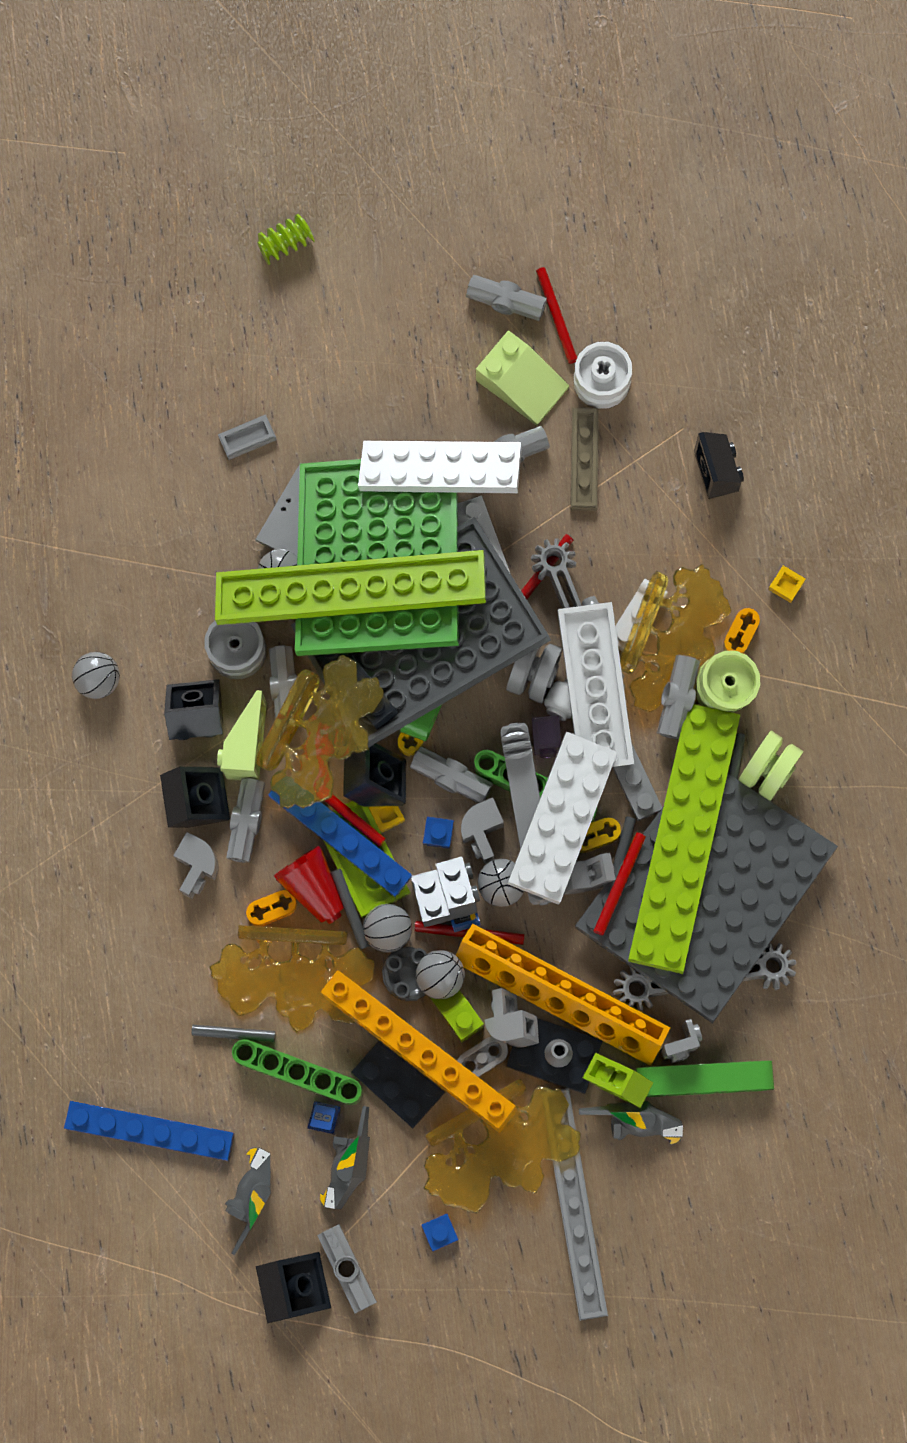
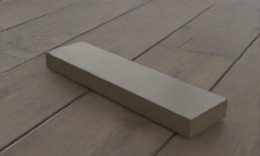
(584, 459)

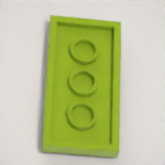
(363, 889)

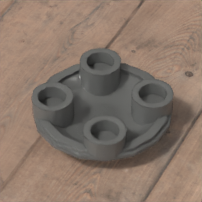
(400, 973)

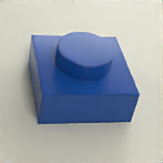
(438, 832)
(439, 1232)

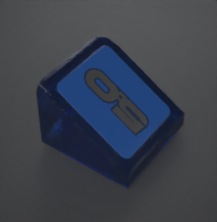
(324, 1117)

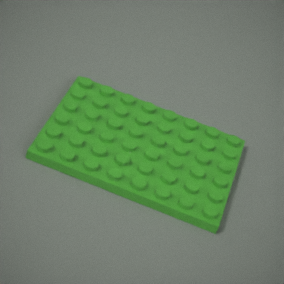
(357, 525)

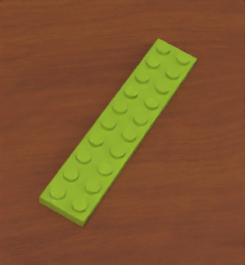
(350, 587)
(684, 839)

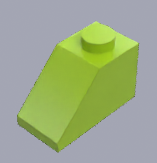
(459, 1015)

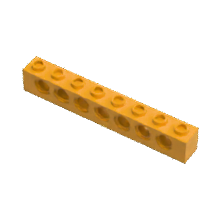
(562, 994)
(419, 1051)

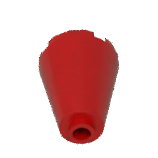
(312, 885)

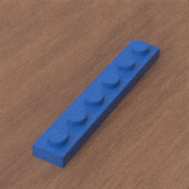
(350, 845)
(149, 1130)

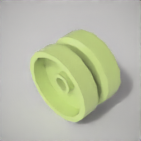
(740, 675)
(771, 766)

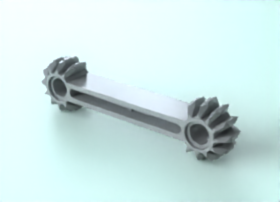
(560, 570)
(522, 781)
(762, 973)

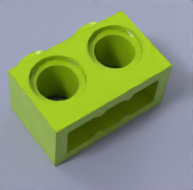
(618, 1080)

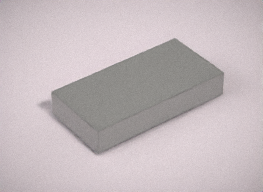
(247, 437)

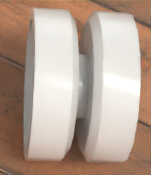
(602, 375)

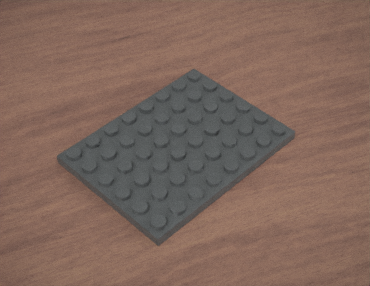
(489, 640)
(751, 885)

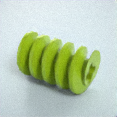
(284, 238)

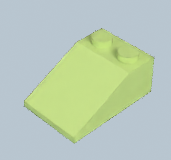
(521, 378)
(244, 742)

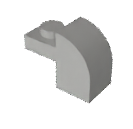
(478, 822)
(201, 859)
(591, 874)
(508, 1023)

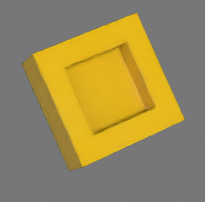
(786, 584)
(386, 817)

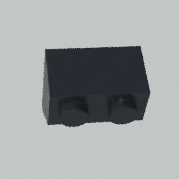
(717, 464)
(193, 709)
(375, 777)
(194, 796)
(293, 1287)

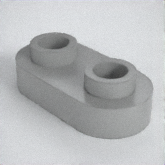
(482, 1059)

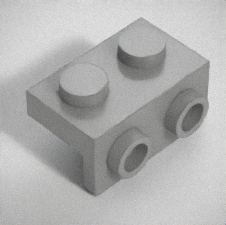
(680, 1049)

